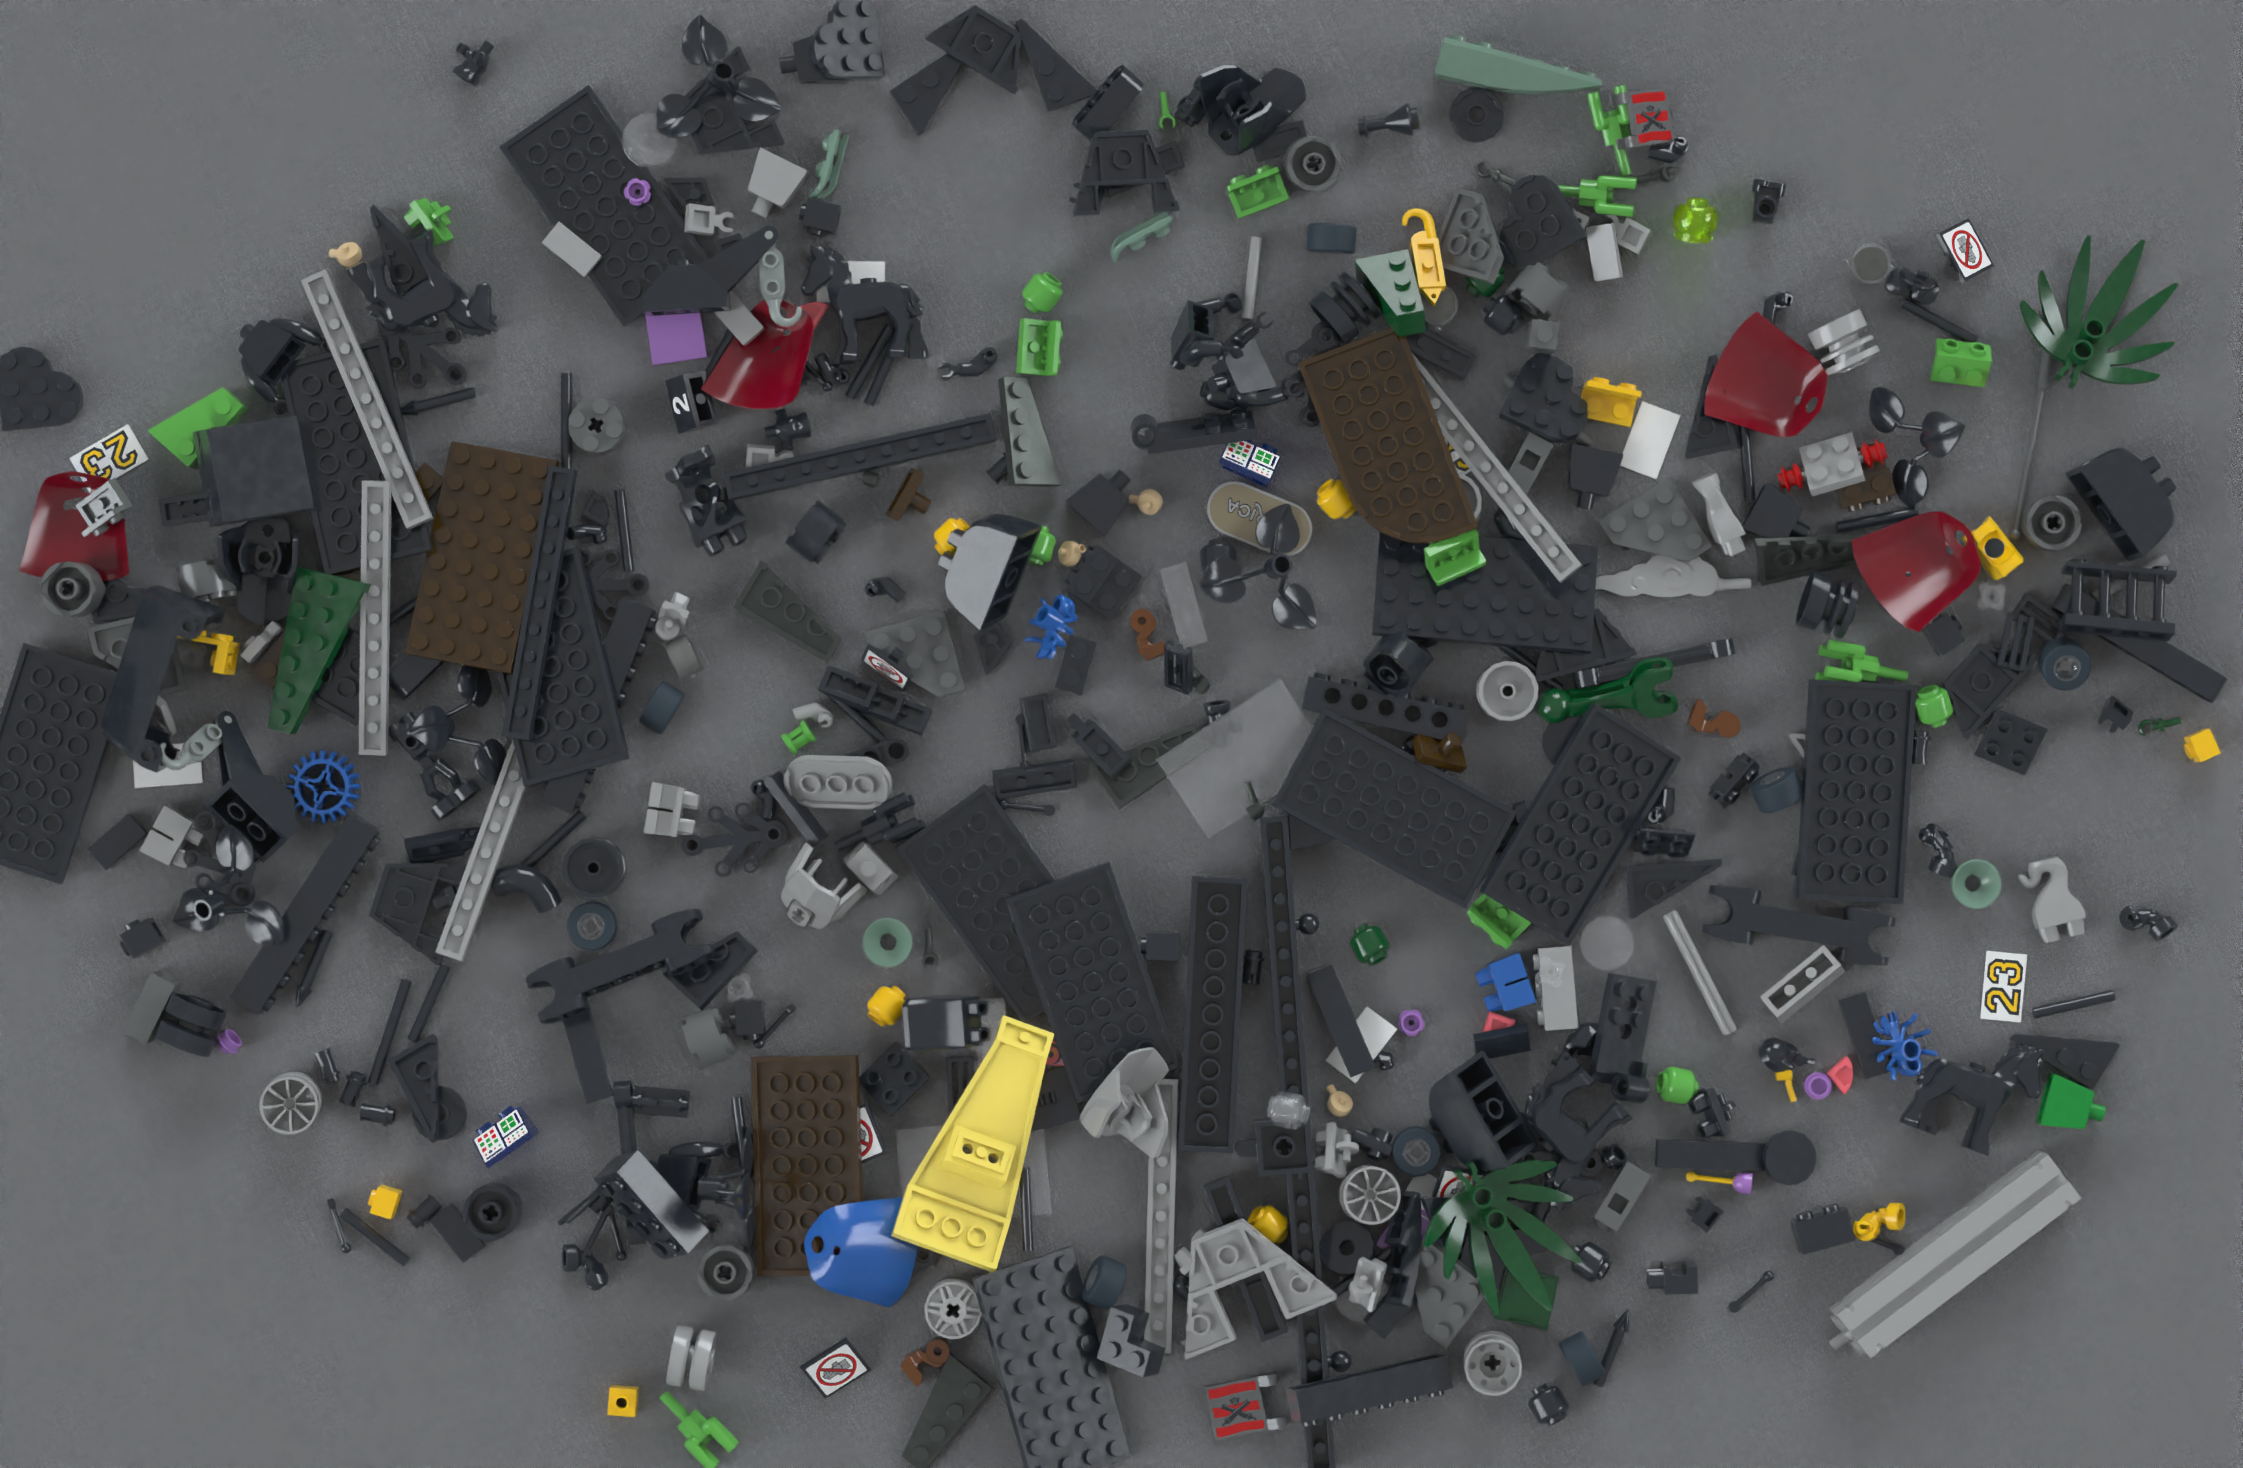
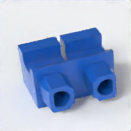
(1502, 972)

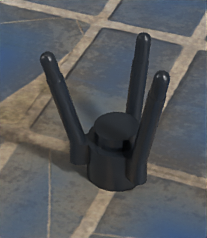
(596, 1202)

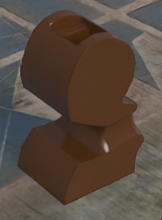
(1145, 624)
(1724, 723)
(935, 1355)

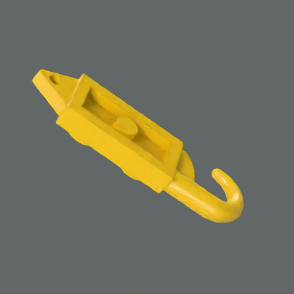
(1426, 257)

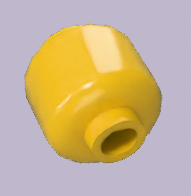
(1334, 499)
(942, 533)
(886, 1005)
(1269, 1223)

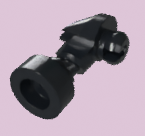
(1937, 838)
(2137, 917)
(594, 1271)

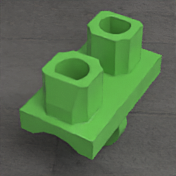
(432, 217)

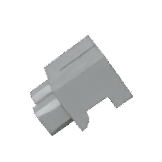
(667, 822)
(170, 850)

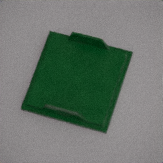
(1520, 1307)

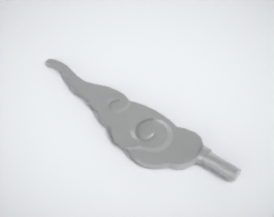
(1669, 578)

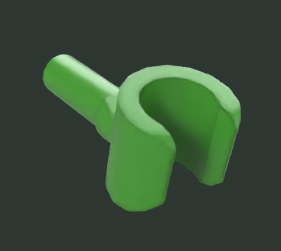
(1165, 111)

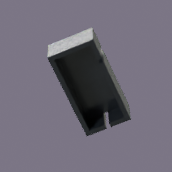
(650, 1205)

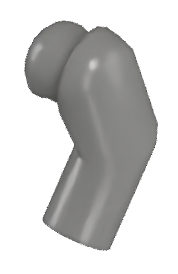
(816, 712)

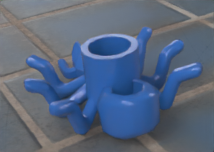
(1053, 620)
(1903, 1052)

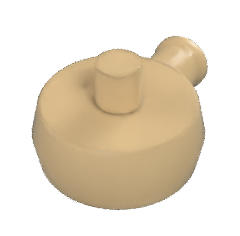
(347, 254)
(1148, 501)
(1070, 553)
(1339, 1102)

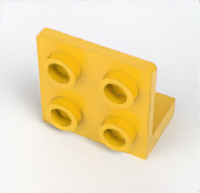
(1610, 402)
(226, 656)

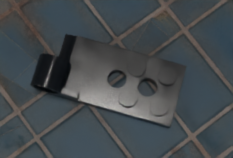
(1194, 432)
(1618, 1058)

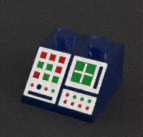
(1250, 461)
(504, 1136)

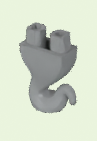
(1722, 523)
(2054, 902)

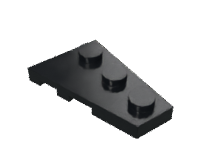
(707, 980)

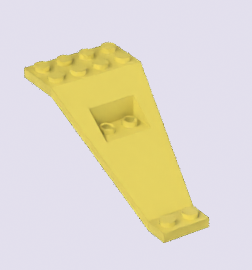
(963, 1200)

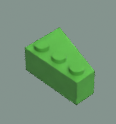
(214, 410)

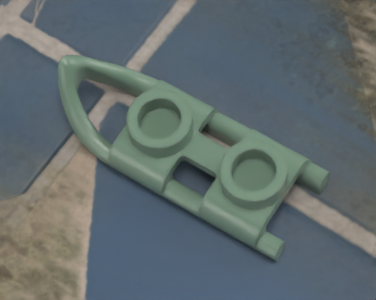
(825, 169)
(1136, 236)

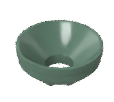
(1988, 887)
(876, 952)

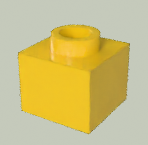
(2201, 745)
(385, 1201)
(630, 1394)

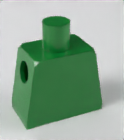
(2067, 1104)

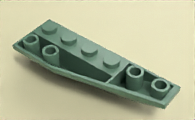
(1506, 72)

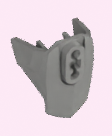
(812, 902)
(1131, 1102)

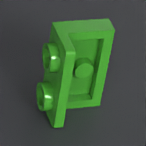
(1257, 192)
(1039, 347)
(1961, 362)
(1454, 557)
(1497, 920)

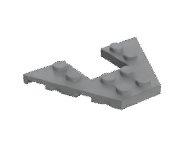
(1232, 1255)

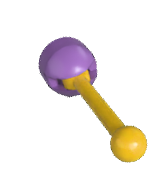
(1741, 1182)

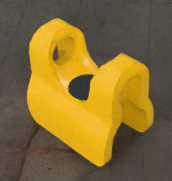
(1995, 550)

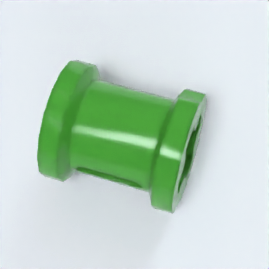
(798, 737)

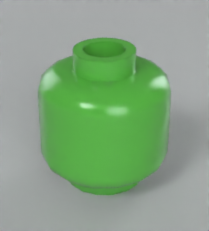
(1042, 292)
(1043, 548)
(1933, 705)
(1676, 1085)

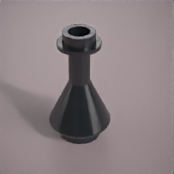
(1402, 120)

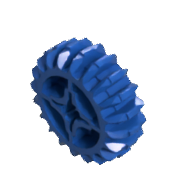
(327, 774)

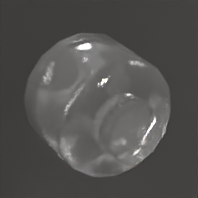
(1288, 1110)

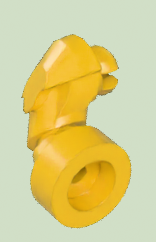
(1870, 1224)

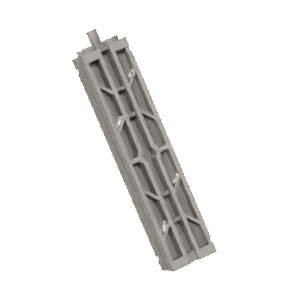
(1952, 1255)

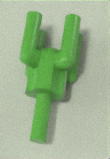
(1613, 126)
(1600, 194)
(1855, 664)
(700, 1431)

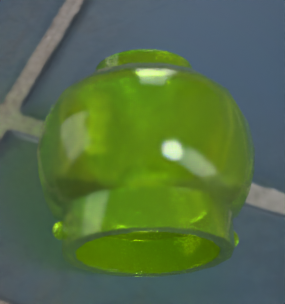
(1695, 220)

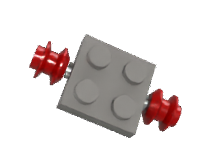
(1832, 464)

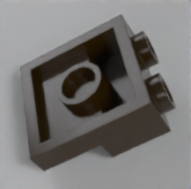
(1876, 487)

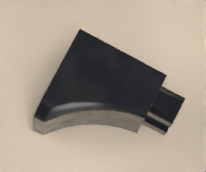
(944, 1022)

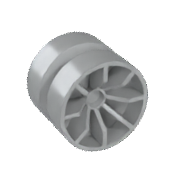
(290, 1103)
(1369, 1194)

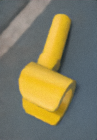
(1787, 1076)

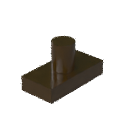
(908, 496)
(1440, 753)

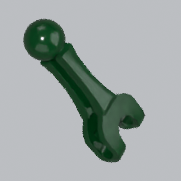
(1628, 692)

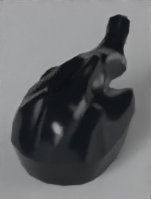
(1581, 1040)
(1780, 1055)

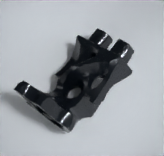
(704, 517)

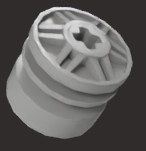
(1844, 342)
(954, 1291)
(1497, 1378)

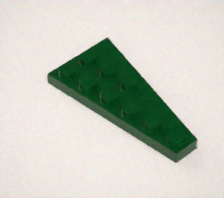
(313, 634)

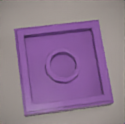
(676, 338)

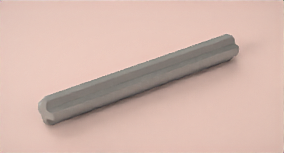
(1699, 972)

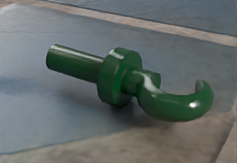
(2160, 724)

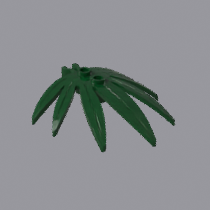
(2085, 343)
(1487, 1210)

